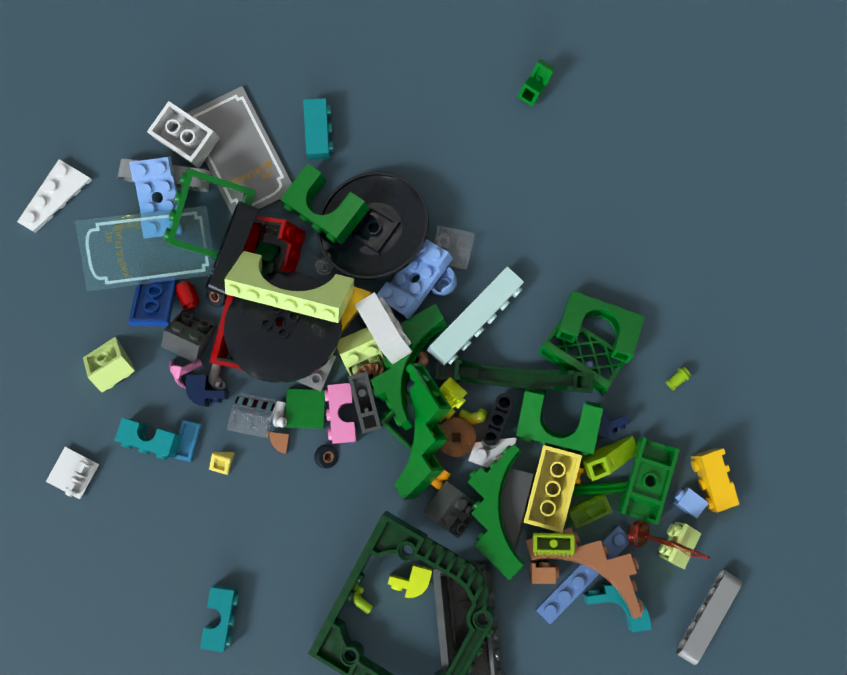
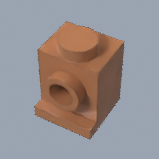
(543, 573)

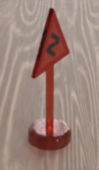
(640, 534)

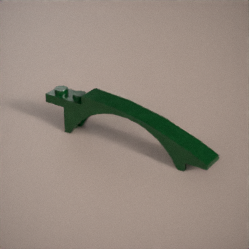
(516, 378)

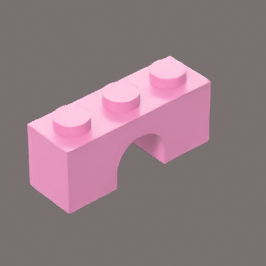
(340, 431)

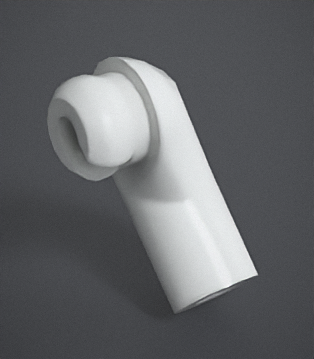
(278, 418)

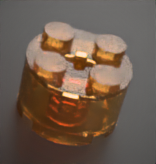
(467, 437)

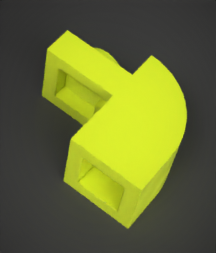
(415, 585)

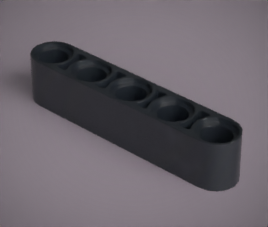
(231, 246)

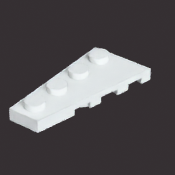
(53, 194)

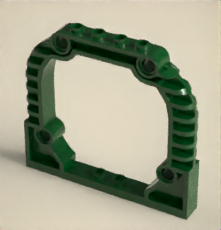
(389, 538)

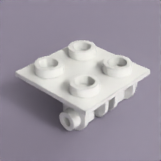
(72, 473)

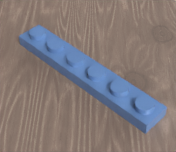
(579, 579)

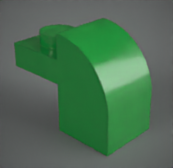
(536, 83)

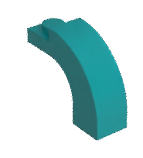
(610, 594)

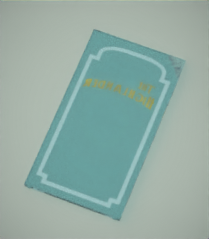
(133, 251)

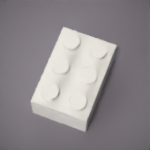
(183, 134)
(384, 327)

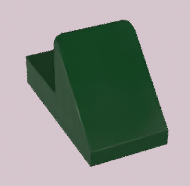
(269, 256)

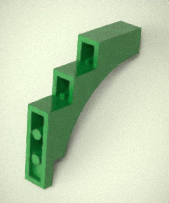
(429, 409)

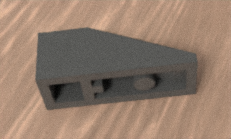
(364, 402)

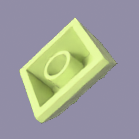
(108, 365)

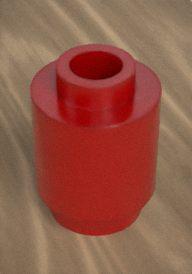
(187, 295)

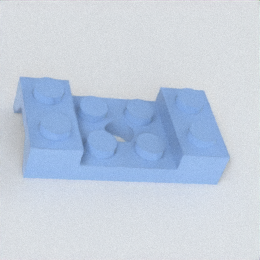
(153, 177)
(407, 296)

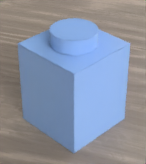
(690, 502)

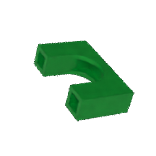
(337, 224)
(625, 323)
(532, 426)

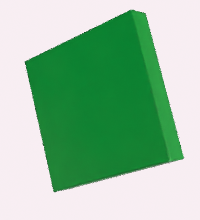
(305, 408)

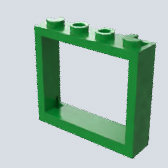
(180, 198)

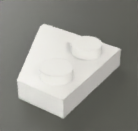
(485, 457)

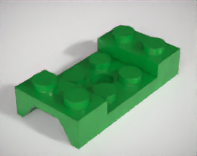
(648, 501)

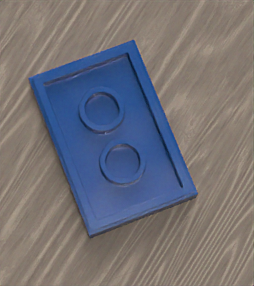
(153, 304)

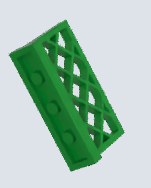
(566, 362)

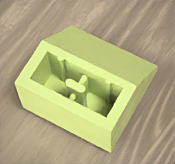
(359, 350)
(683, 535)

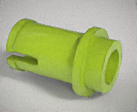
(678, 378)

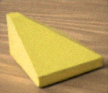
(221, 462)

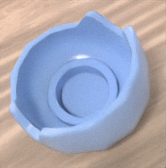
(446, 283)

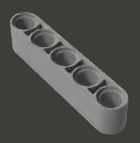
(196, 184)
(709, 617)

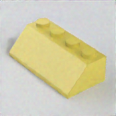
(552, 489)

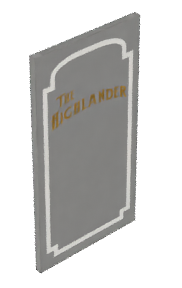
(243, 151)

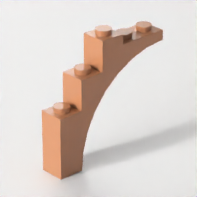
(615, 570)

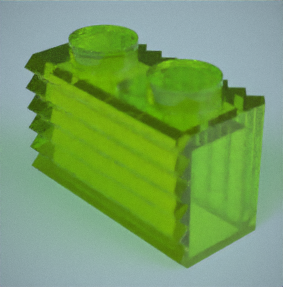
(589, 510)

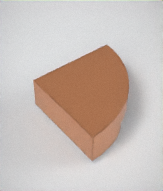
(280, 441)

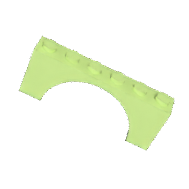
(323, 302)

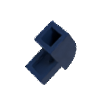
(198, 391)
(606, 426)

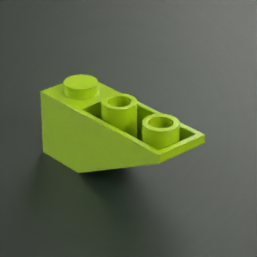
(608, 458)

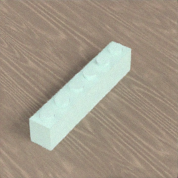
(475, 316)

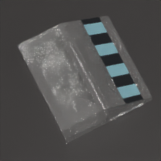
(252, 415)

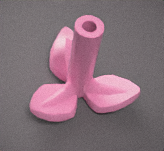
(178, 371)

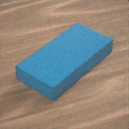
(190, 434)

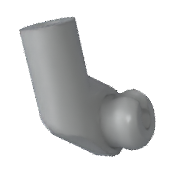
(214, 378)

